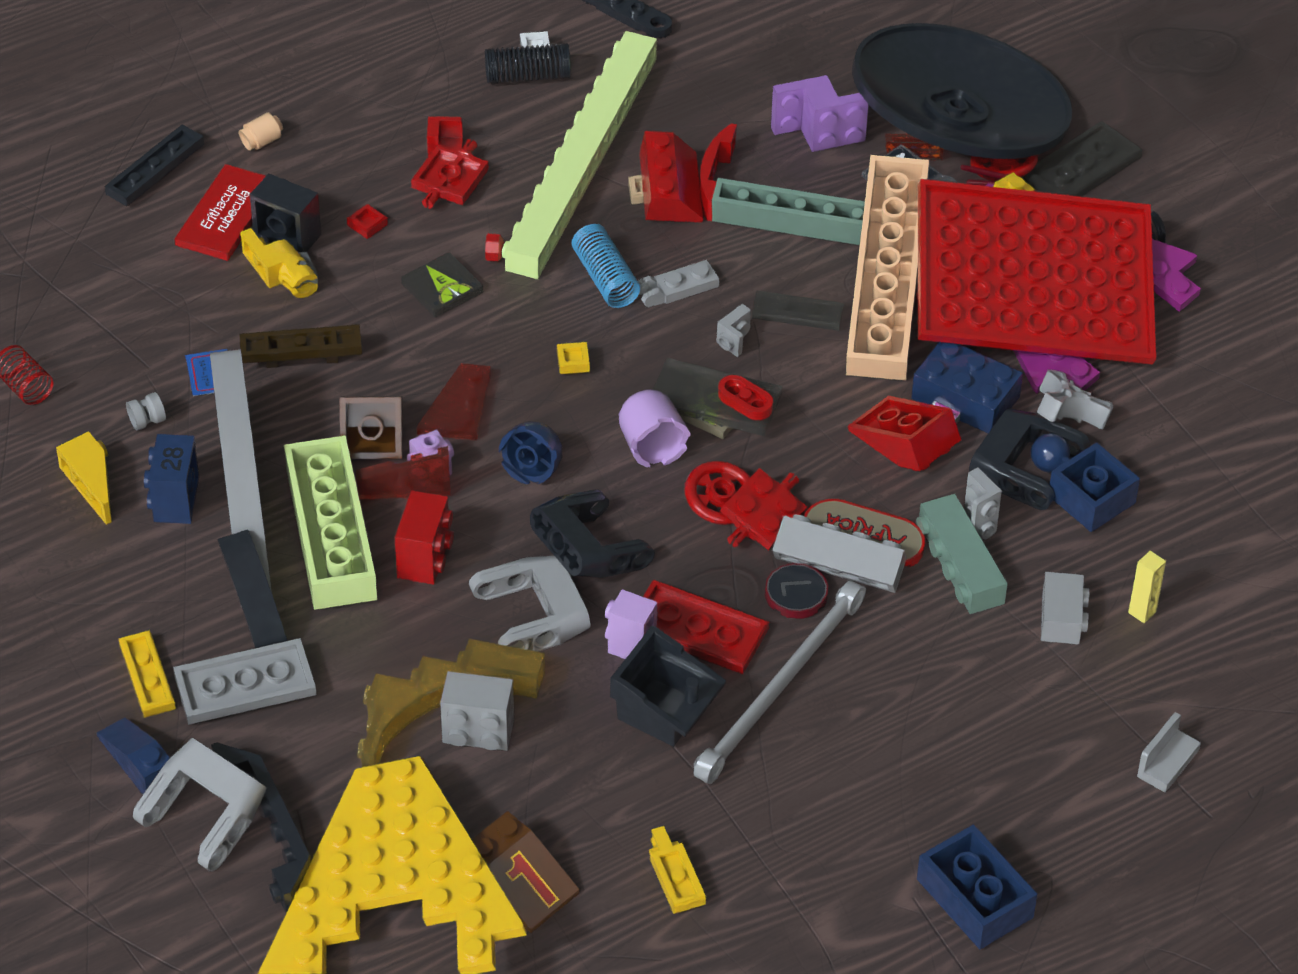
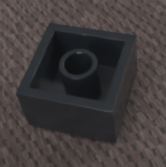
(285, 212)

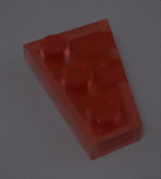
(459, 405)

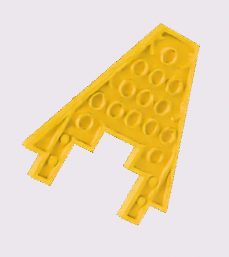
(387, 847)

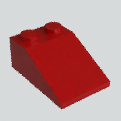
(907, 431)

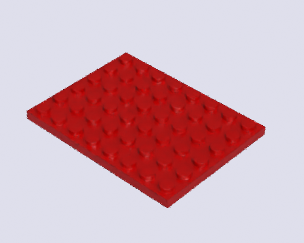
(1035, 272)

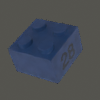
(172, 478)

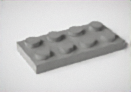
(244, 681)

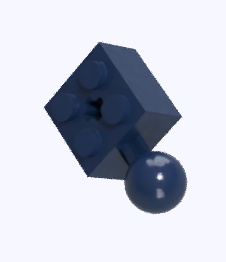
(1089, 485)

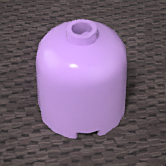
(653, 428)

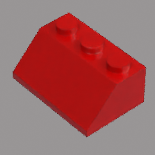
(670, 178)

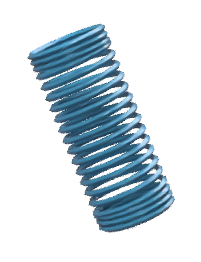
(616, 281)

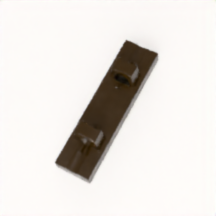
(300, 344)

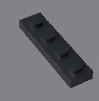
(154, 165)

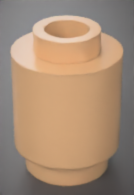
(261, 131)

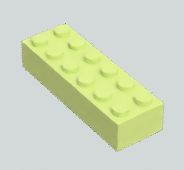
(330, 522)

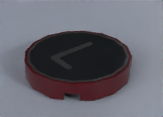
(796, 590)

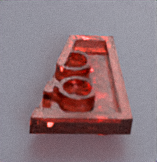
(394, 480)

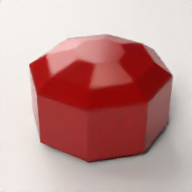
(494, 247)

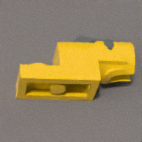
(280, 264)

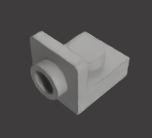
(733, 328)

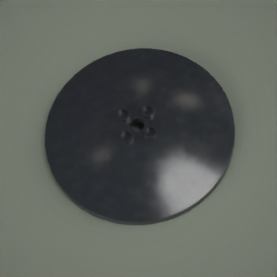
(961, 91)

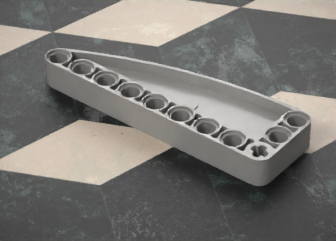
(238, 449)

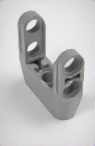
(555, 591)
(217, 776)

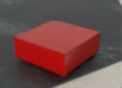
(367, 221)

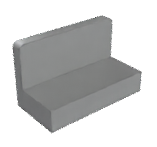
(1167, 755)

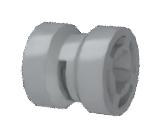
(145, 411)

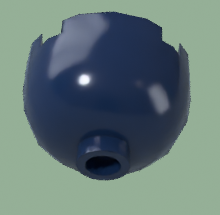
(531, 452)

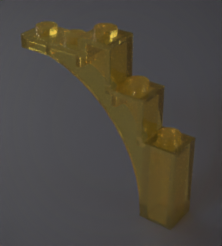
(399, 701)

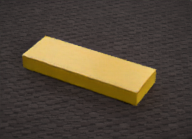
(147, 673)

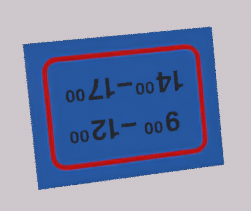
(201, 372)

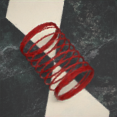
(19, 368)

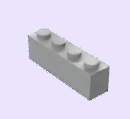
(840, 553)

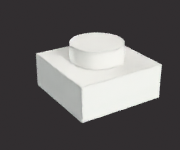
(534, 39)

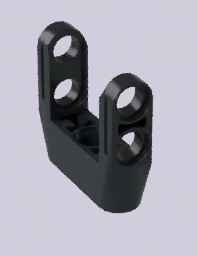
(1005, 445)
(562, 531)

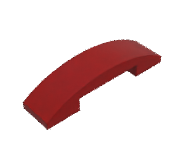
(719, 150)

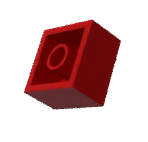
(423, 537)

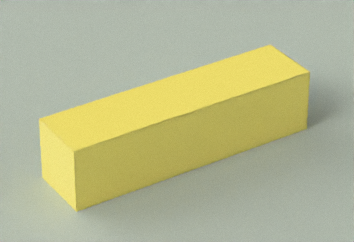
(1147, 586)

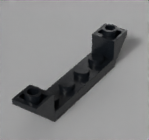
(295, 854)

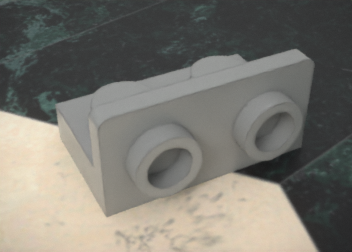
(982, 503)

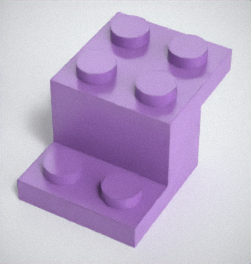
(819, 113)

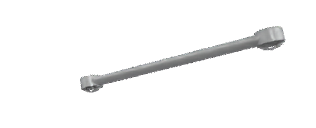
(711, 761)

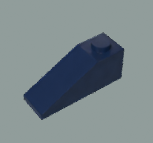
(134, 751)

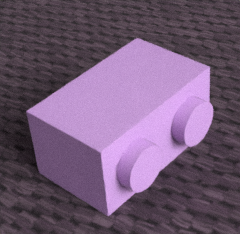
(628, 622)

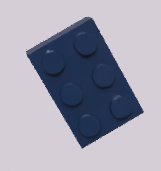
(967, 384)
(976, 886)

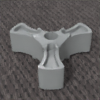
(1069, 401)

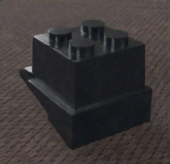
(663, 687)

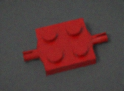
(450, 174)
(760, 507)

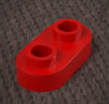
(749, 398)

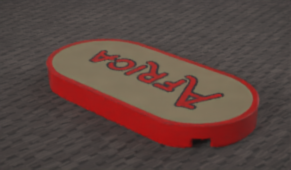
(875, 523)

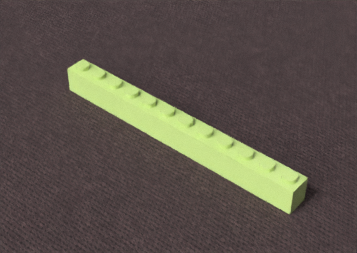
(580, 155)

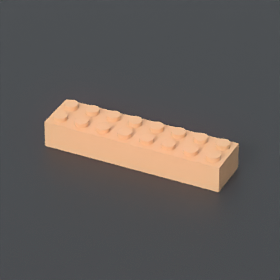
(886, 270)

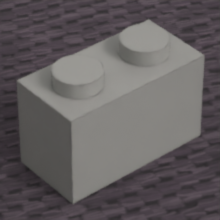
(1063, 608)

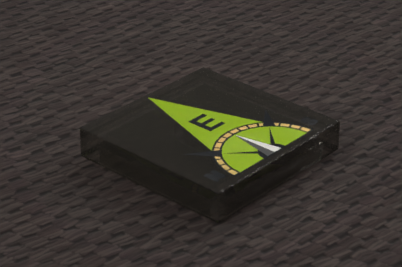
(442, 284)

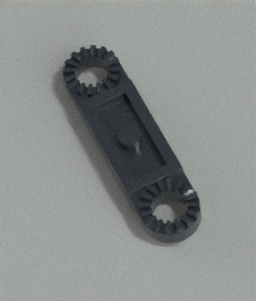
(635, 15)

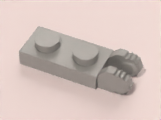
(678, 284)

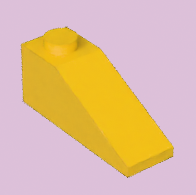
(85, 466)

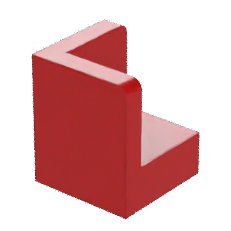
(444, 132)

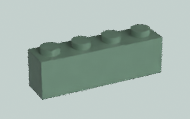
(962, 554)

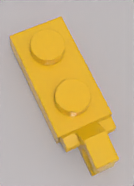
(675, 872)

